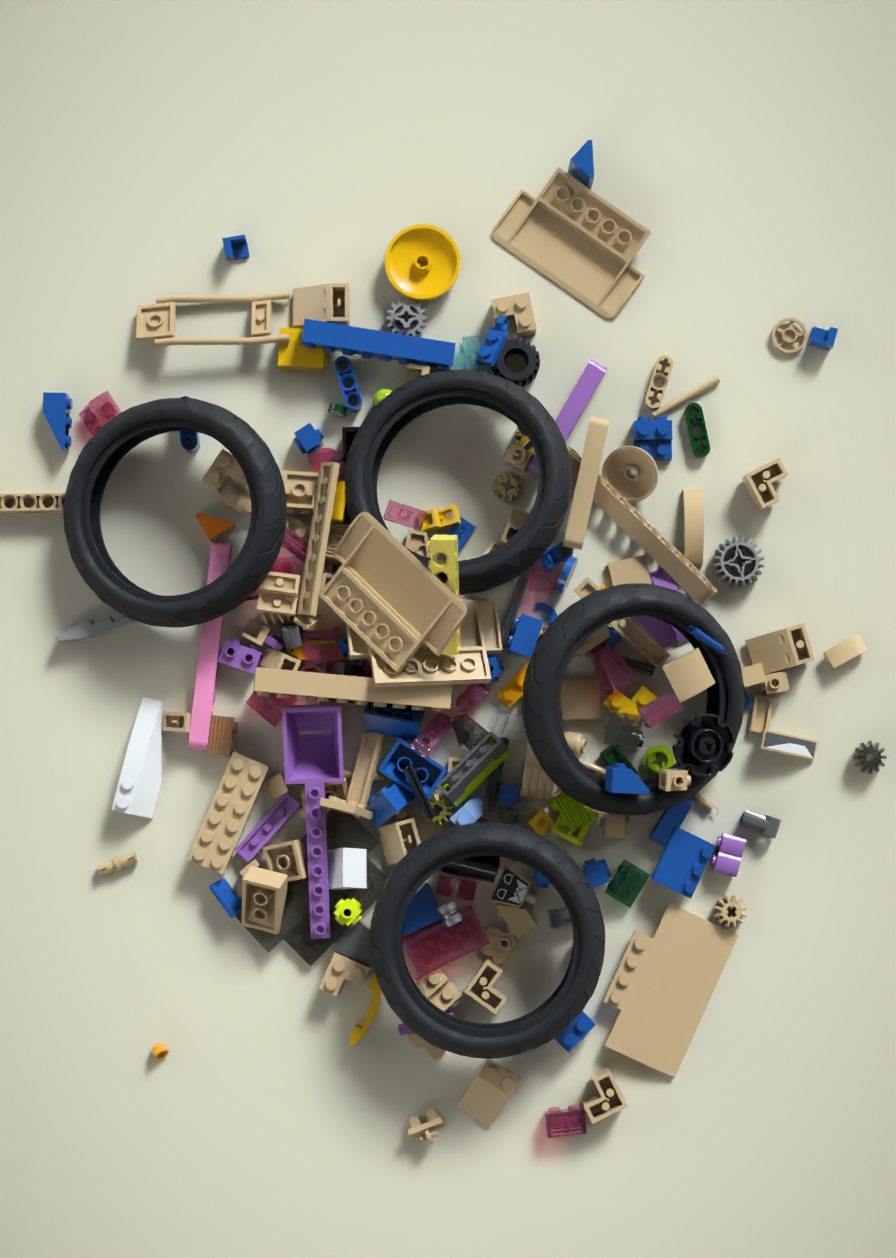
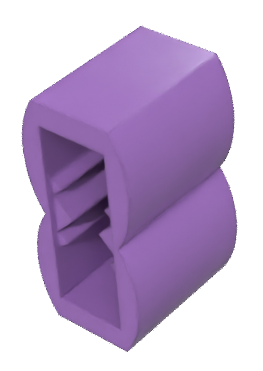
(728, 854)

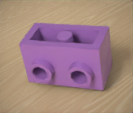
(239, 656)

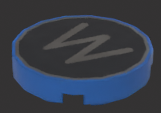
(567, 574)

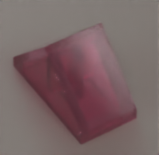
(456, 887)

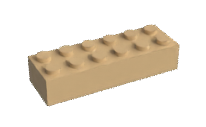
(229, 813)

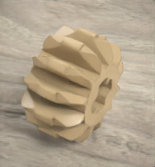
(723, 911)

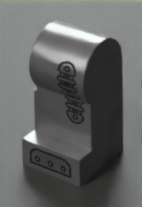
(559, 918)

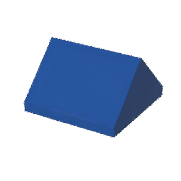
(582, 165)

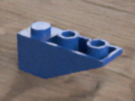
(56, 410)

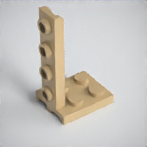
(361, 779)

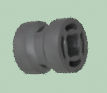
(449, 914)

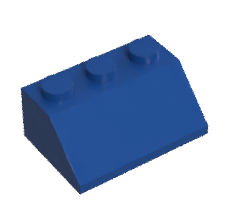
(393, 721)
(403, 755)
(683, 862)

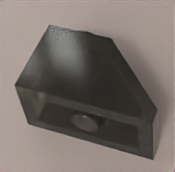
(467, 732)

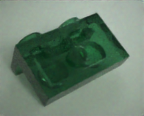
(627, 883)

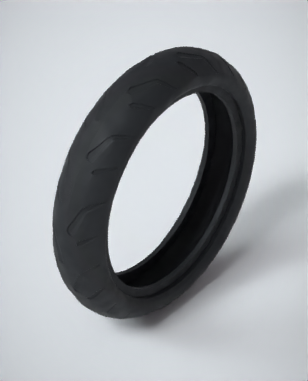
(482, 390)
(88, 484)
(550, 662)
(473, 1038)

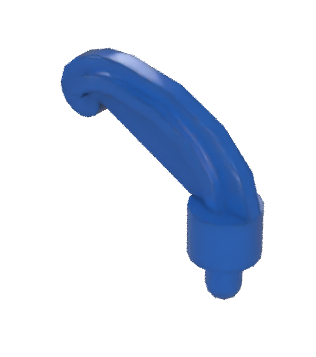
(548, 610)

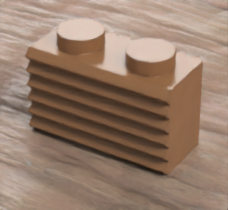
(221, 735)

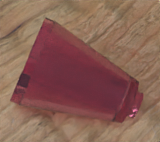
(611, 669)

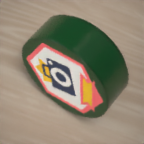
(337, 410)

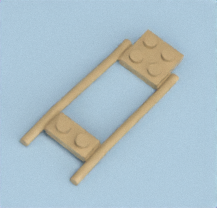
(158, 320)

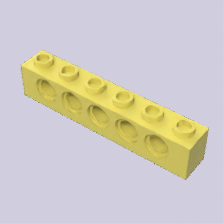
(449, 546)

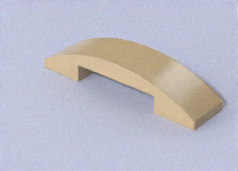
(693, 525)

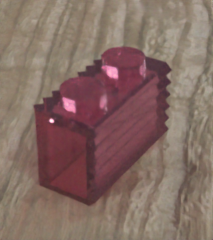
(565, 1121)

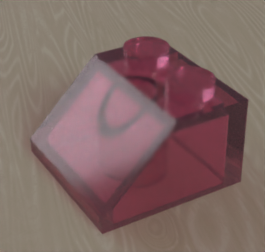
(270, 707)

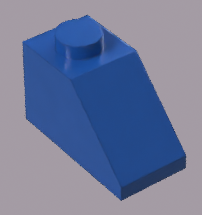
(623, 780)

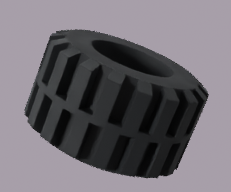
(528, 352)

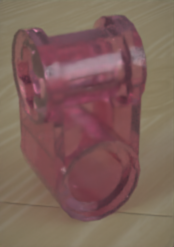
(475, 694)

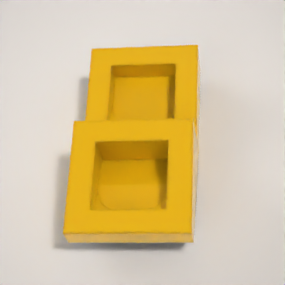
(441, 518)

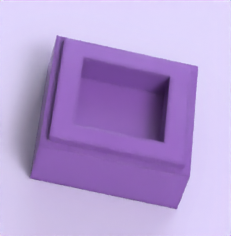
(275, 642)

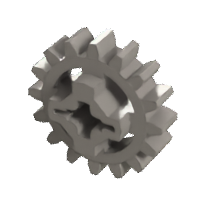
(414, 318)

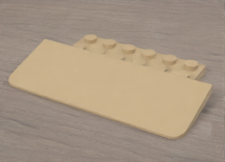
(575, 241)
(390, 595)
(478, 636)

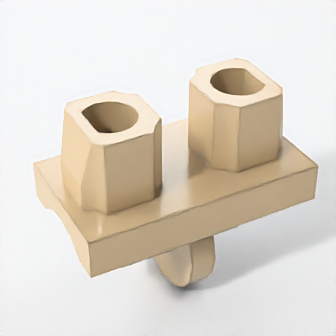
(417, 1128)

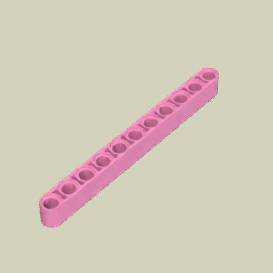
(208, 656)

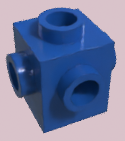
(497, 668)

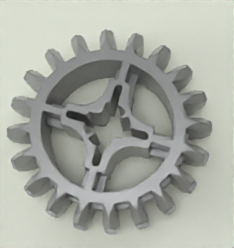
(739, 570)

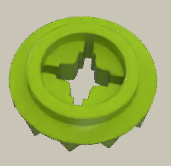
(650, 755)

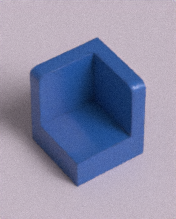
(236, 248)
(822, 338)

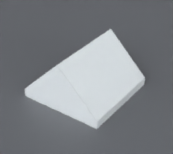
(347, 868)

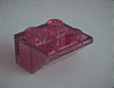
(99, 412)

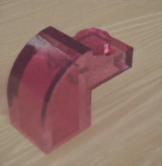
(326, 455)

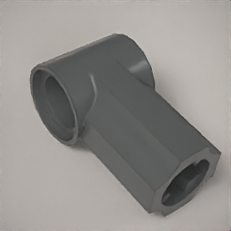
(764, 825)

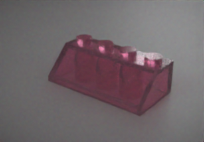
(437, 946)

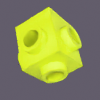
(351, 904)

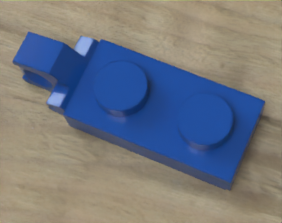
(493, 343)

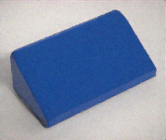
(227, 897)

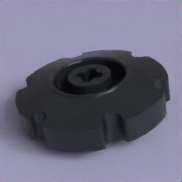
(715, 751)

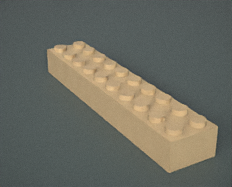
(349, 688)

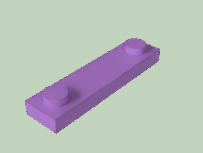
(268, 827)

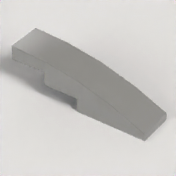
(88, 630)

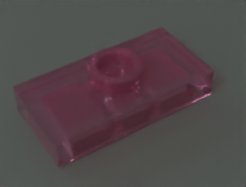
(404, 515)

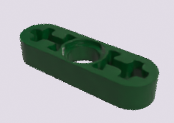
(704, 443)

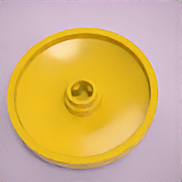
(422, 262)

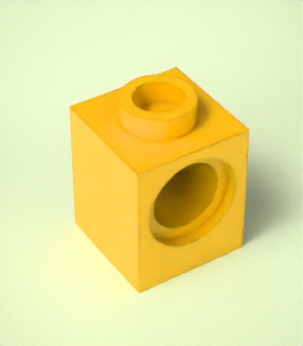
(541, 822)

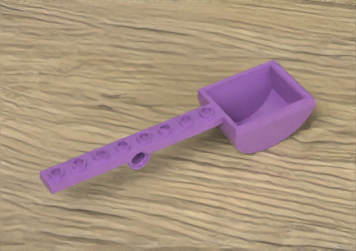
(314, 758)

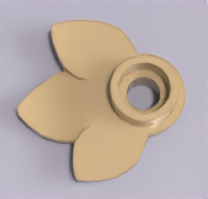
(496, 949)

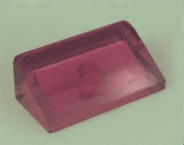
(660, 709)

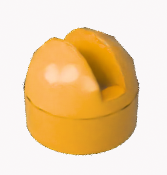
(160, 1051)

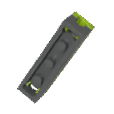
(474, 768)

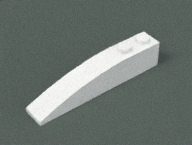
(142, 765)

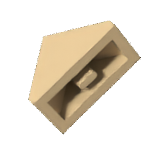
(176, 721)
(277, 786)

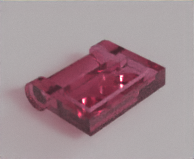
(322, 652)

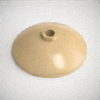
(618, 473)

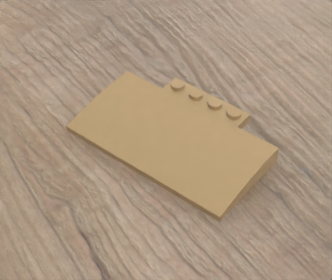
(666, 987)

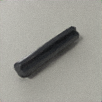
(419, 792)

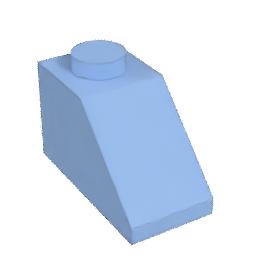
(469, 811)

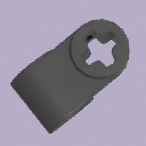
(292, 635)

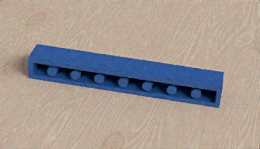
(376, 343)

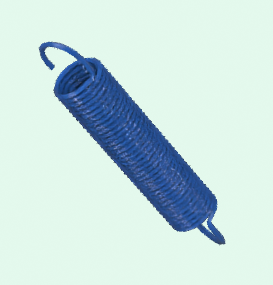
(707, 640)

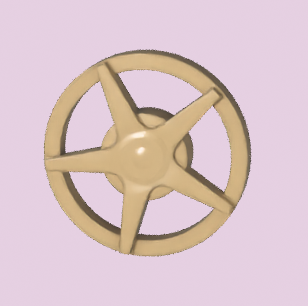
(789, 335)

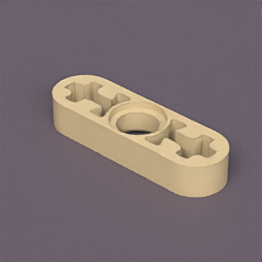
(659, 397)

